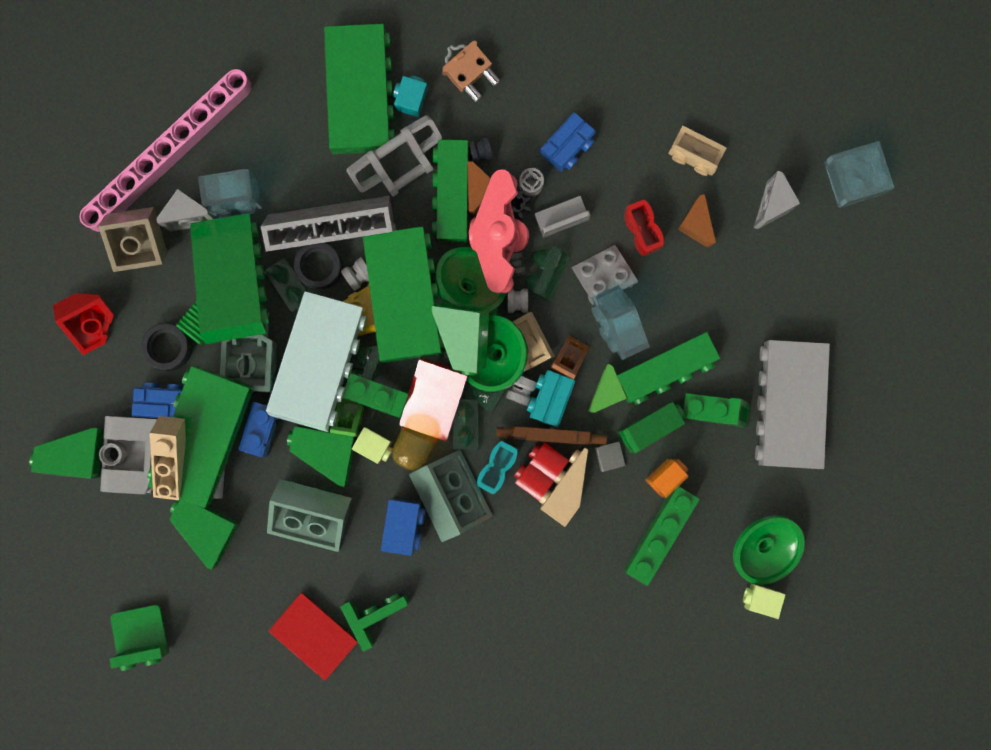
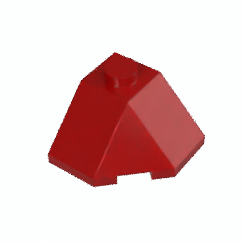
(84, 320)

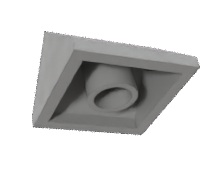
(776, 200)
(181, 212)

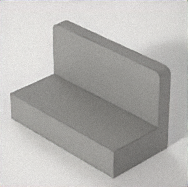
(562, 216)

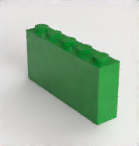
(358, 88)
(228, 278)
(402, 294)
(212, 416)

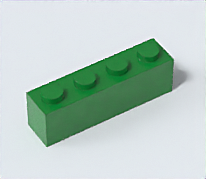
(452, 191)
(667, 368)
(660, 535)

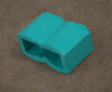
(500, 461)

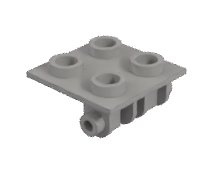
(604, 272)

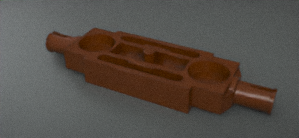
(551, 435)

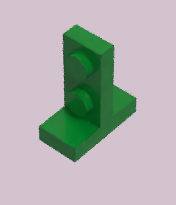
(375, 395)
(717, 410)
(370, 616)

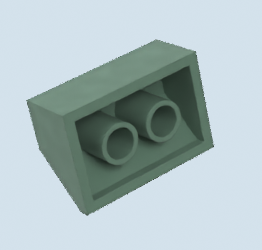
(451, 495)
(308, 515)

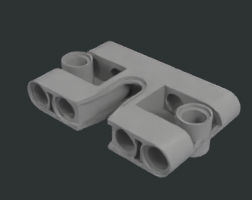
(132, 466)

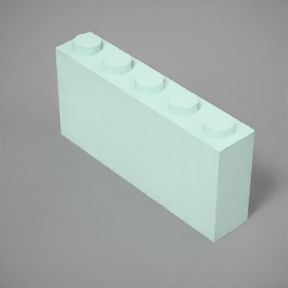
(316, 362)

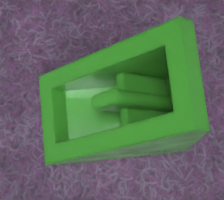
(608, 391)
(348, 418)

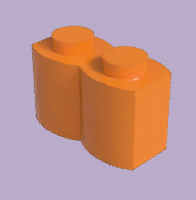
(668, 477)

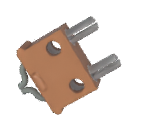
(466, 66)

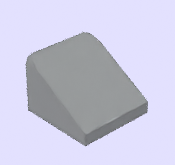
(610, 456)

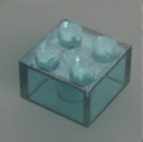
(859, 174)
(230, 193)
(619, 322)

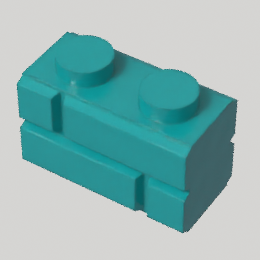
(551, 398)

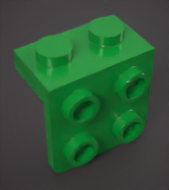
(138, 637)

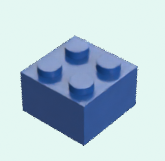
(402, 526)

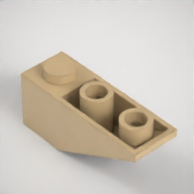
(167, 456)
(566, 495)

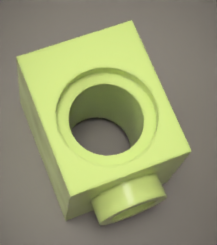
(373, 446)
(763, 600)

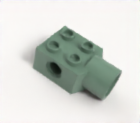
(251, 361)

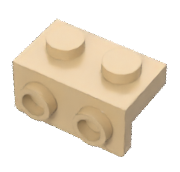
(696, 151)
(536, 342)

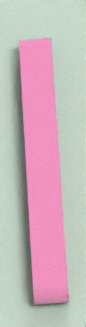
(171, 138)

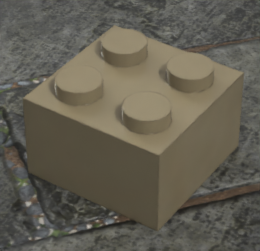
(133, 239)

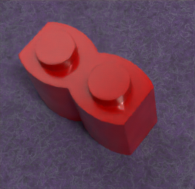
(641, 223)
(541, 470)

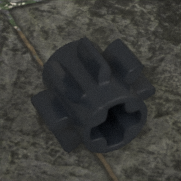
(520, 199)

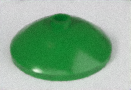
(463, 269)
(506, 370)
(768, 549)

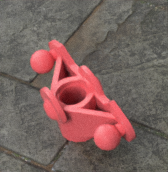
(497, 233)

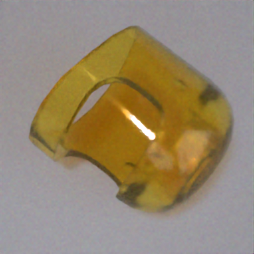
(412, 449)

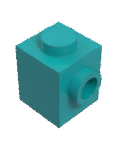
(410, 95)

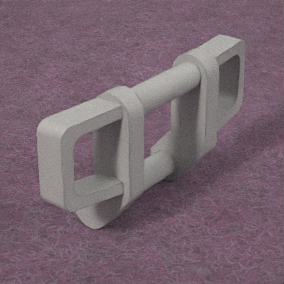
(418, 150)

